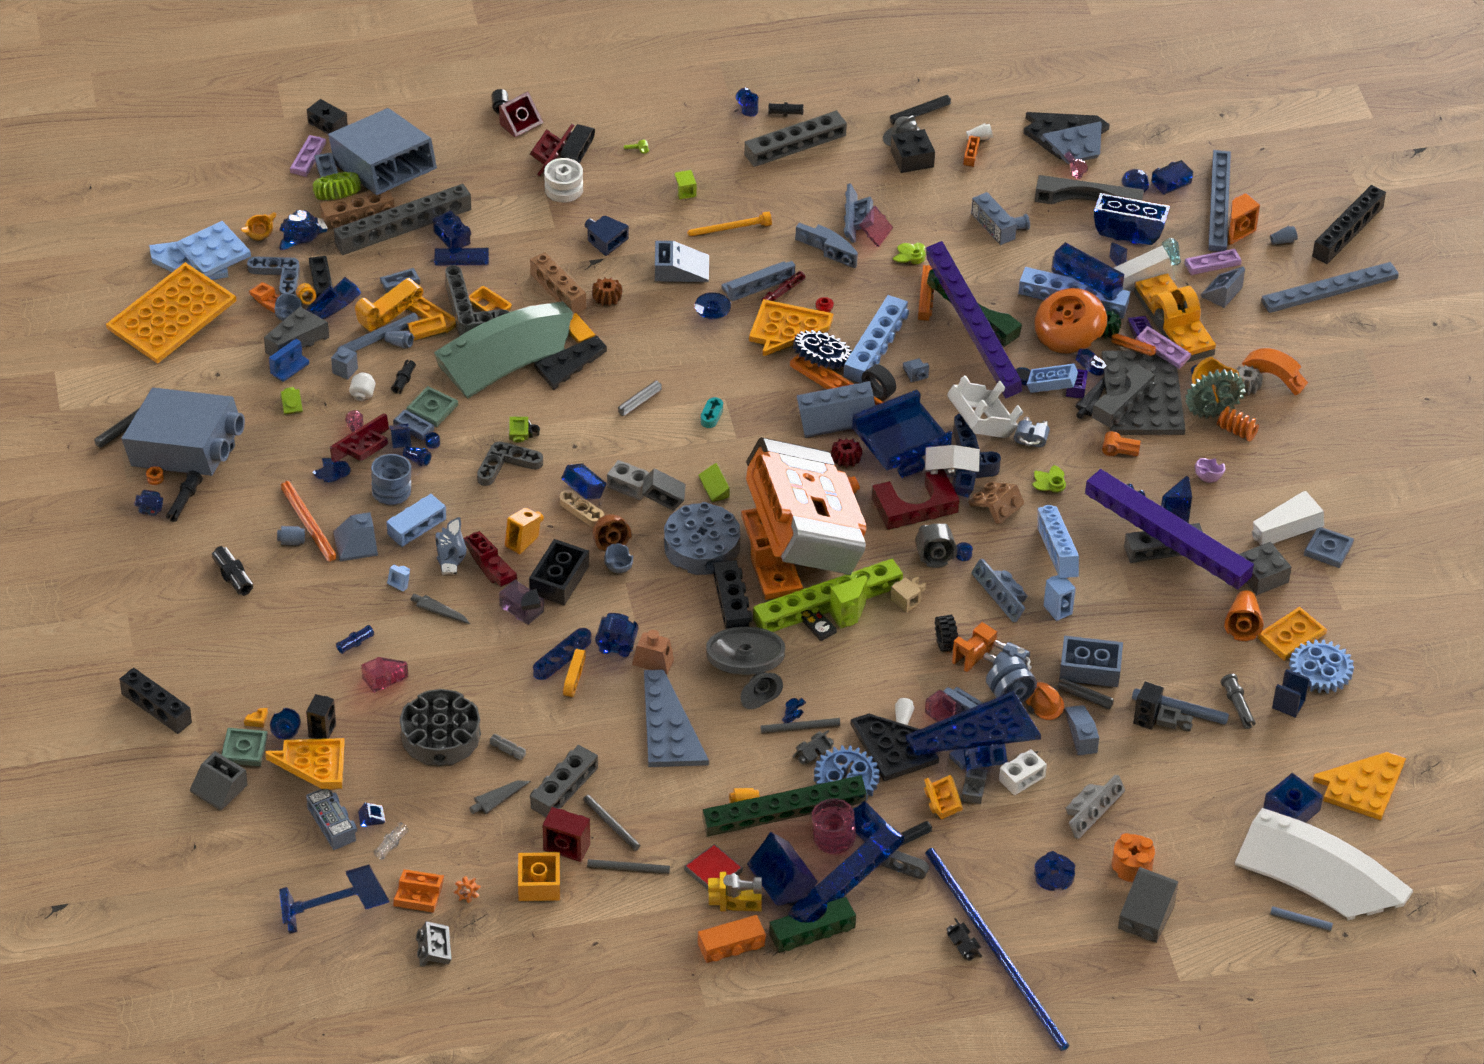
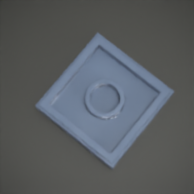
(1329, 547)

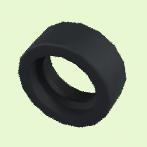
(884, 377)

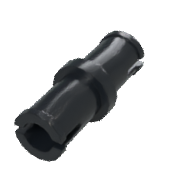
(786, 109)
(403, 376)

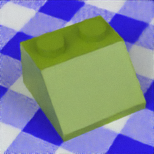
(848, 601)

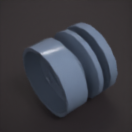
(391, 479)

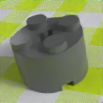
(935, 545)

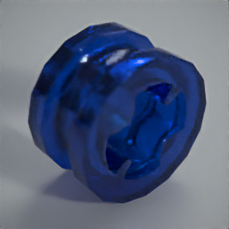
(966, 553)

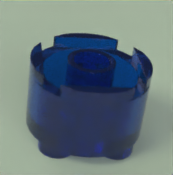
(616, 634)

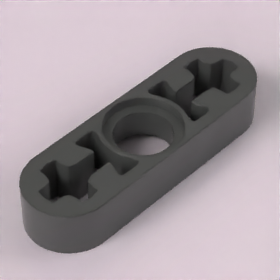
(911, 865)

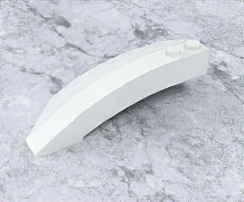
(1319, 866)

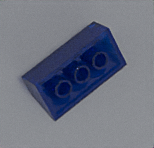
(782, 871)

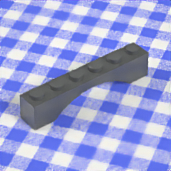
(1055, 189)

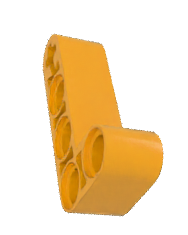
(388, 306)

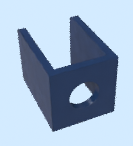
(1292, 694)

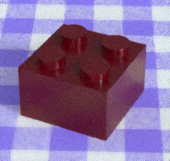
(566, 834)

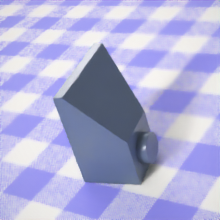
(356, 538)

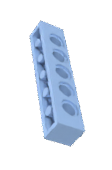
(1042, 284)
(876, 337)
(1058, 542)

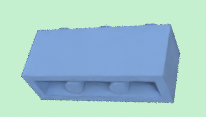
(416, 520)

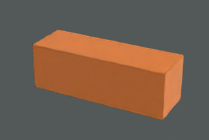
(971, 151)

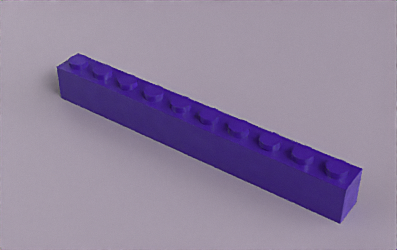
(973, 319)
(1169, 529)

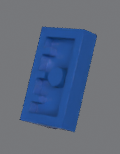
(287, 361)

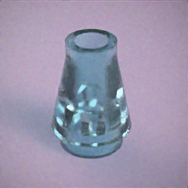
(1172, 248)

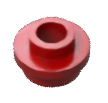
(824, 304)

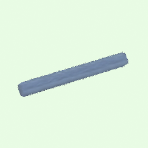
(380, 333)
(1191, 709)

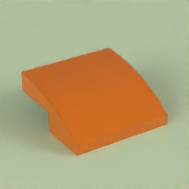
(418, 890)

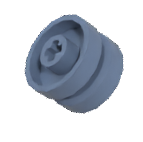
(1009, 676)

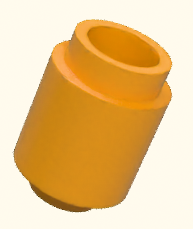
(309, 297)
(741, 794)

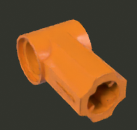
(1115, 444)

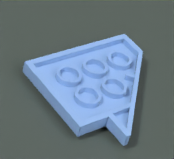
(170, 258)

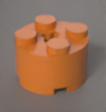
(1131, 853)

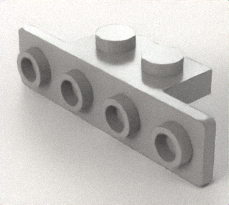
(1092, 804)

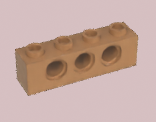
(354, 207)
(557, 282)

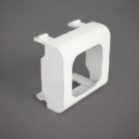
(970, 395)

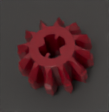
(846, 452)

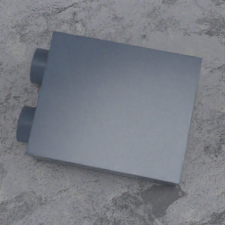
(383, 151)
(183, 431)

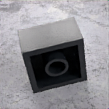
(912, 151)

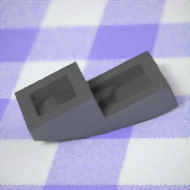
(974, 785)

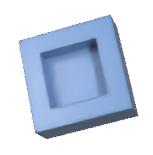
(398, 577)

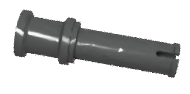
(1235, 694)

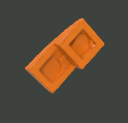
(265, 296)

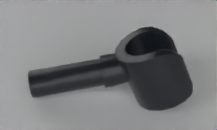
(533, 428)

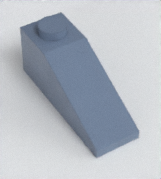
(1082, 729)

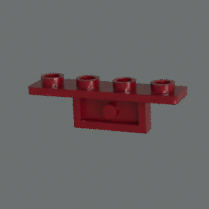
(547, 147)
(363, 441)

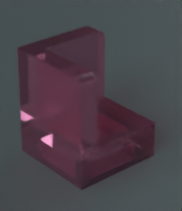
(940, 706)

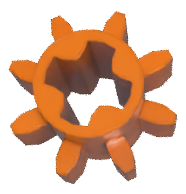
(465, 894)

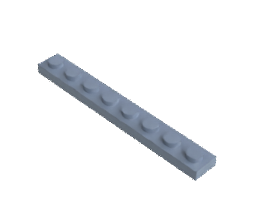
(1219, 200)
(1329, 287)

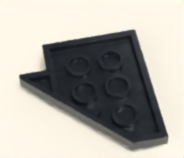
(1050, 122)
(888, 746)

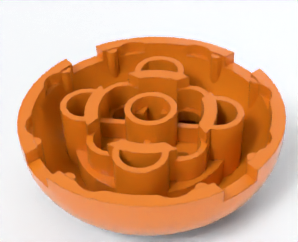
(1072, 334)

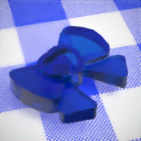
(791, 711)

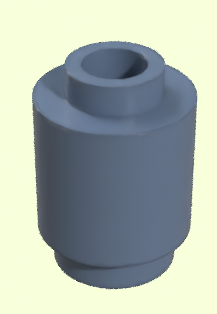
(291, 535)

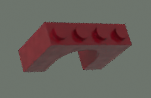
(899, 513)

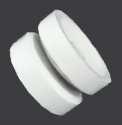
(563, 180)

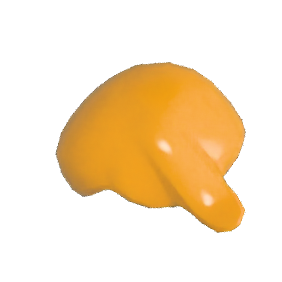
(259, 226)

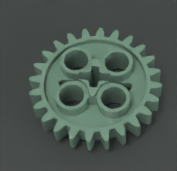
(1202, 399)

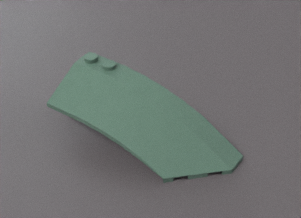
(504, 345)

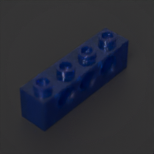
(1088, 270)

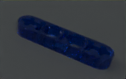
(559, 651)

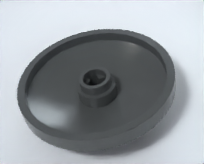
(745, 650)

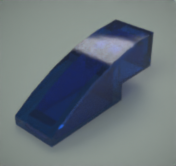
(334, 299)

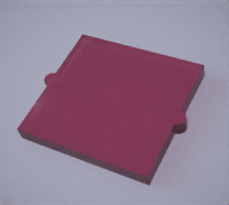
(876, 226)

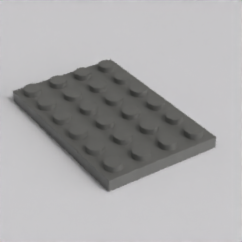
(1160, 409)

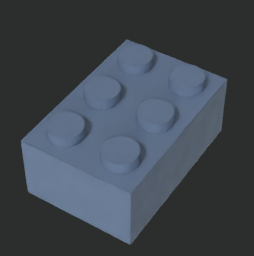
(1091, 661)

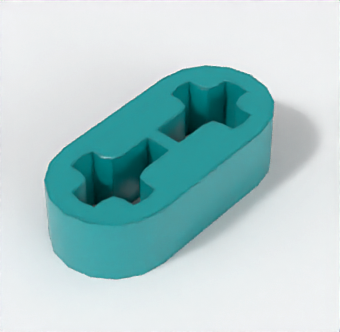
(714, 413)

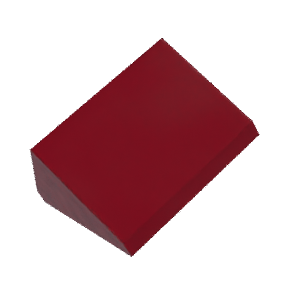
(519, 115)

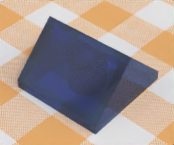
(1179, 499)

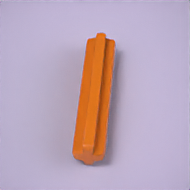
(1133, 344)

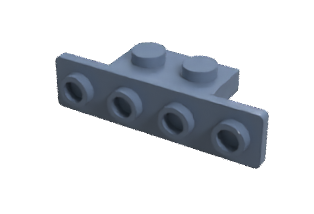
(855, 212)
(1001, 588)

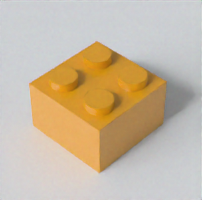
(539, 876)

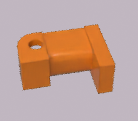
(975, 647)

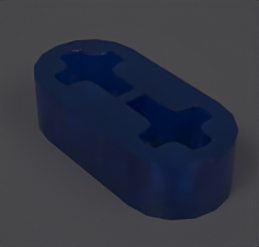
(1091, 362)

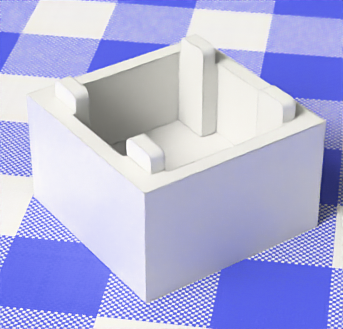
(951, 459)

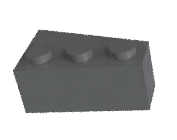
(299, 325)

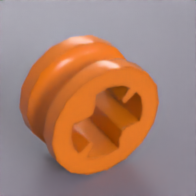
(154, 480)

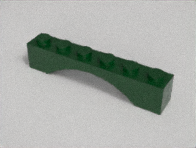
(1003, 324)

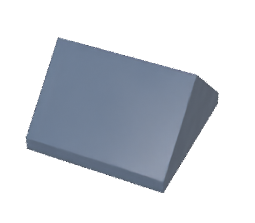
(1224, 287)

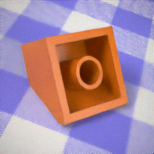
(1242, 218)

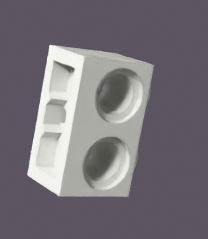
(1022, 772)

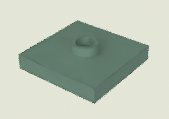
(432, 406)
(245, 746)

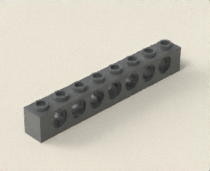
(401, 219)

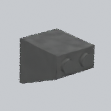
(1148, 905)

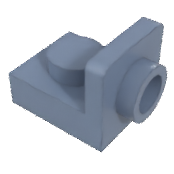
(916, 370)

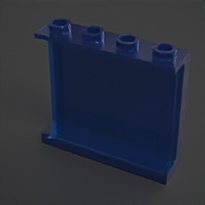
(899, 430)

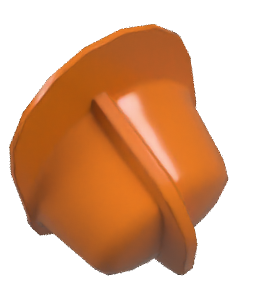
(1046, 702)

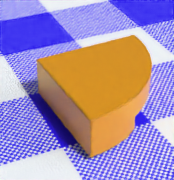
(257, 718)

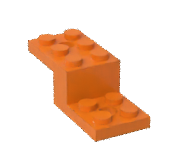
(765, 564)

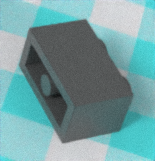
(664, 489)

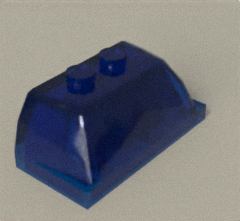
(1130, 219)

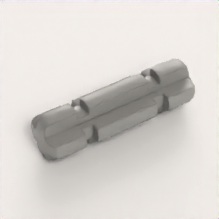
(507, 746)

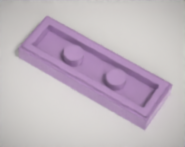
(305, 158)
(1212, 261)
(1164, 347)

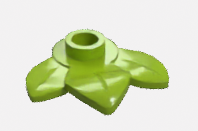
(909, 252)
(1050, 481)

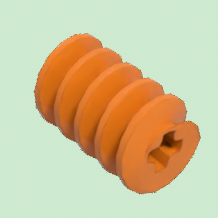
(1237, 424)

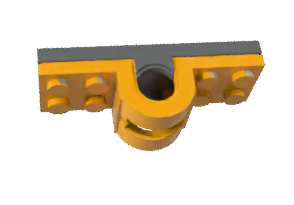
(1176, 314)

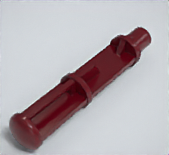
(785, 286)

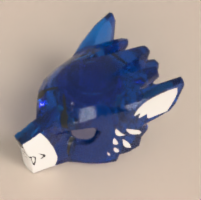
(300, 229)

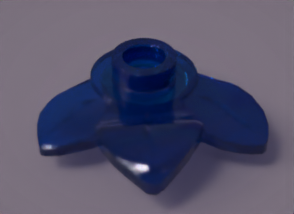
(332, 471)

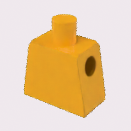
(522, 529)

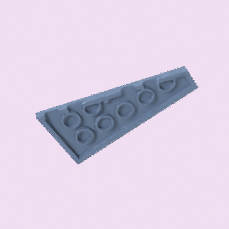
(669, 731)

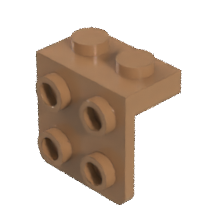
(1001, 499)

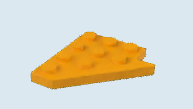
(780, 323)
(313, 760)
(1363, 784)

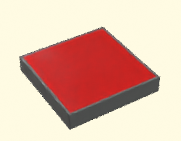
(710, 864)

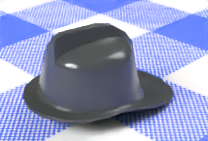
(901, 125)
(761, 689)

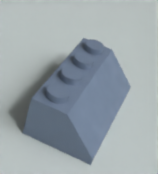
(833, 408)

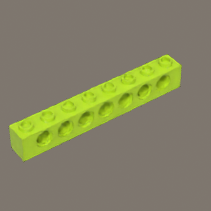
(787, 609)

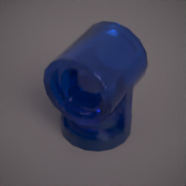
(749, 102)

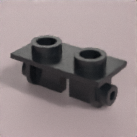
(960, 933)

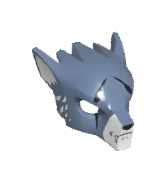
(450, 547)

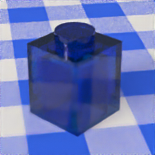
(400, 435)
(964, 482)

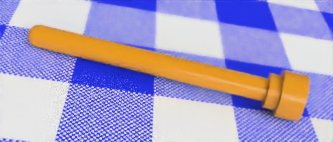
(764, 219)

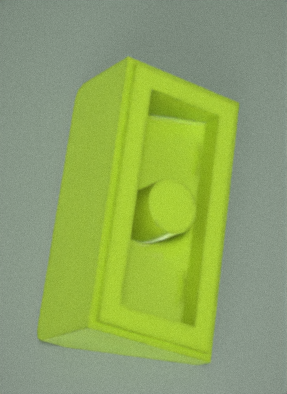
(715, 483)

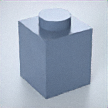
(344, 362)

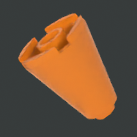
(1244, 617)

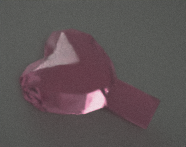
(1077, 166)

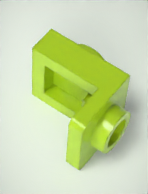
(291, 400)
(518, 429)

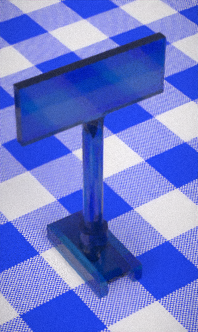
(364, 885)

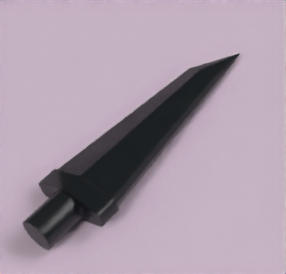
(1086, 404)

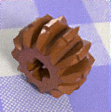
(607, 291)

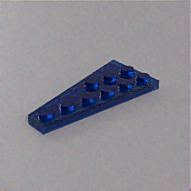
(987, 724)

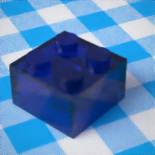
(1294, 799)

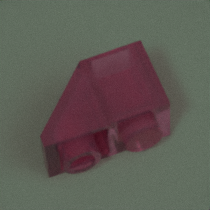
(383, 672)

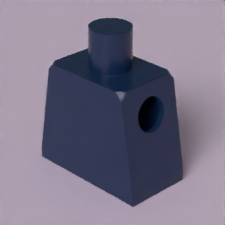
(606, 233)

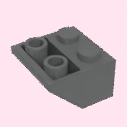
(219, 781)

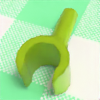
(642, 146)

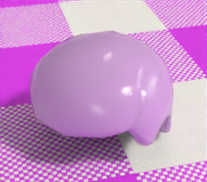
(1209, 470)

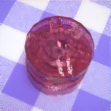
(833, 826)

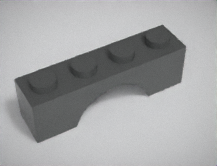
(1111, 408)

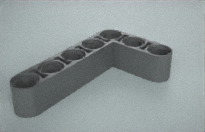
(461, 303)

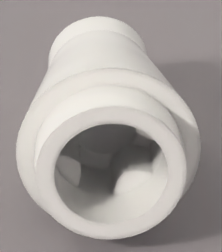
(983, 131)
(904, 710)

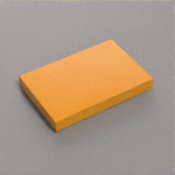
(1290, 632)

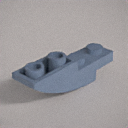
(831, 243)

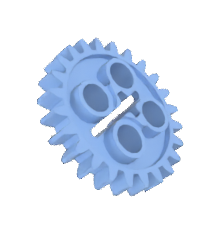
(1323, 665)

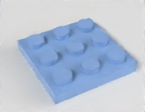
(213, 249)

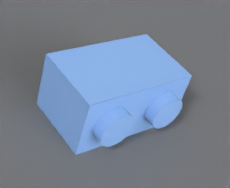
(1059, 597)

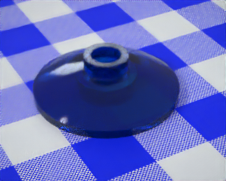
(712, 305)

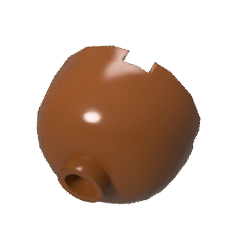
(611, 530)

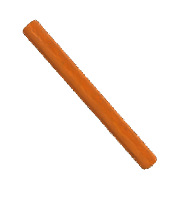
(308, 521)

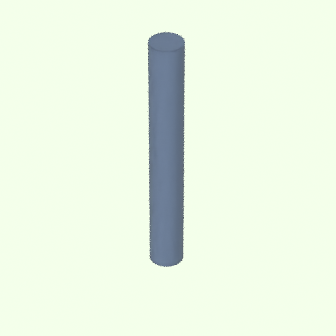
(1301, 918)

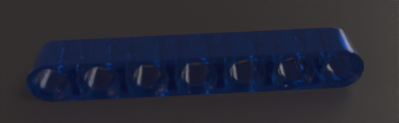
(848, 874)

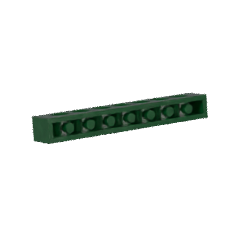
(780, 805)

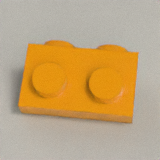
(943, 797)

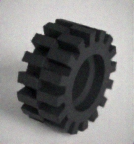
(945, 632)

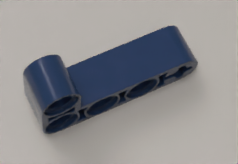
(988, 461)

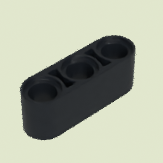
(578, 143)

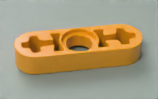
(574, 673)

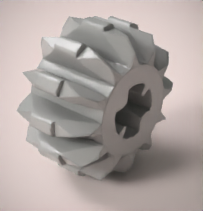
(1251, 378)

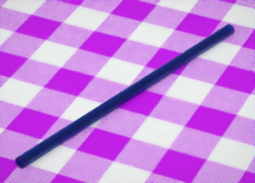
(997, 949)

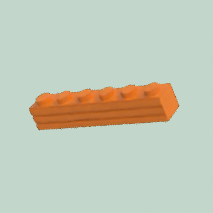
(925, 296)

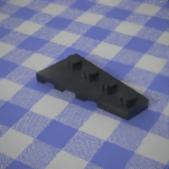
(566, 362)

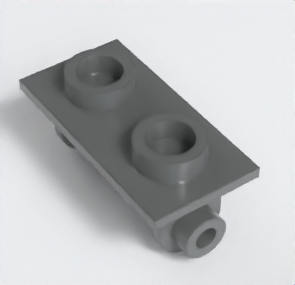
(807, 752)

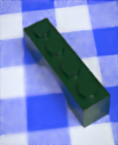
(789, 933)

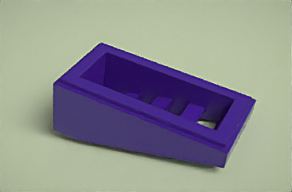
(1138, 324)
(1078, 390)

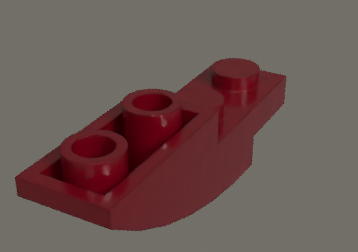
(488, 560)

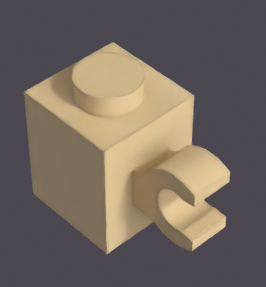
(907, 593)

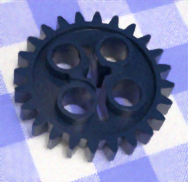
(821, 349)

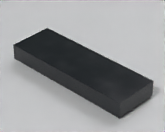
(320, 274)

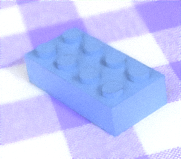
(1052, 378)

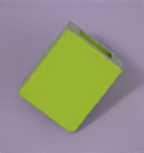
(686, 184)

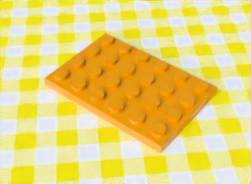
(171, 312)

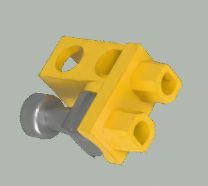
(735, 893)

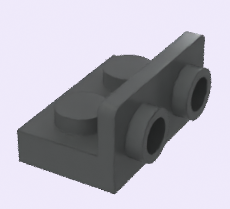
(433, 943)

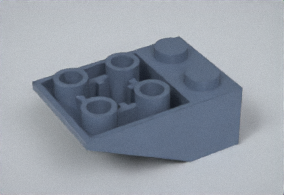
(680, 263)

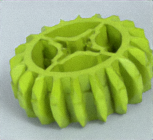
(336, 186)

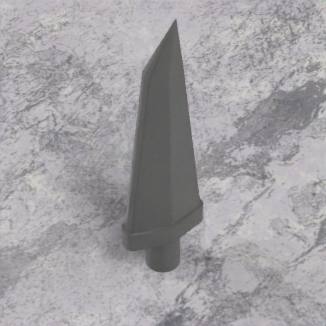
(434, 606)
(493, 798)

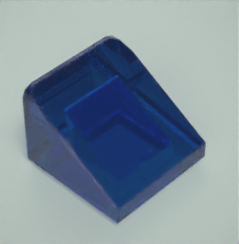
(1118, 254)
(371, 814)

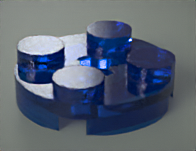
(1058, 862)

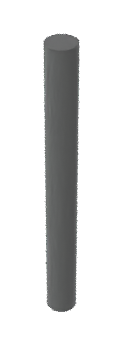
(800, 725)
(611, 822)
(628, 866)

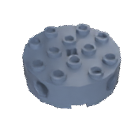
(700, 537)

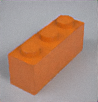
(731, 939)

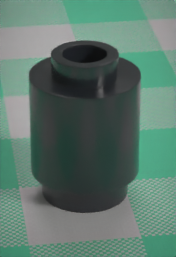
(498, 98)

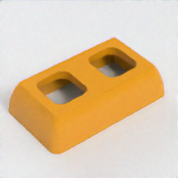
(495, 300)

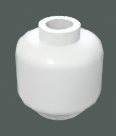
(362, 386)

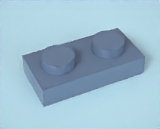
(325, 164)

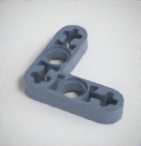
(285, 271)

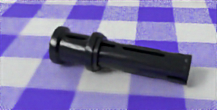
(187, 490)

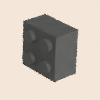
(1269, 568)

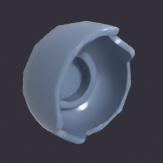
(286, 305)
(618, 558)

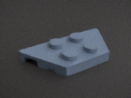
(1080, 141)

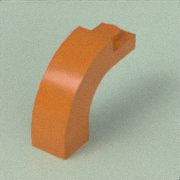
(1278, 364)

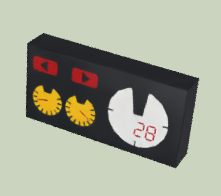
(818, 624)

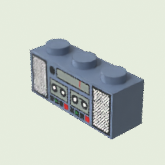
(993, 218)
(331, 818)

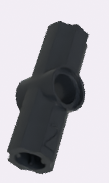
(232, 570)

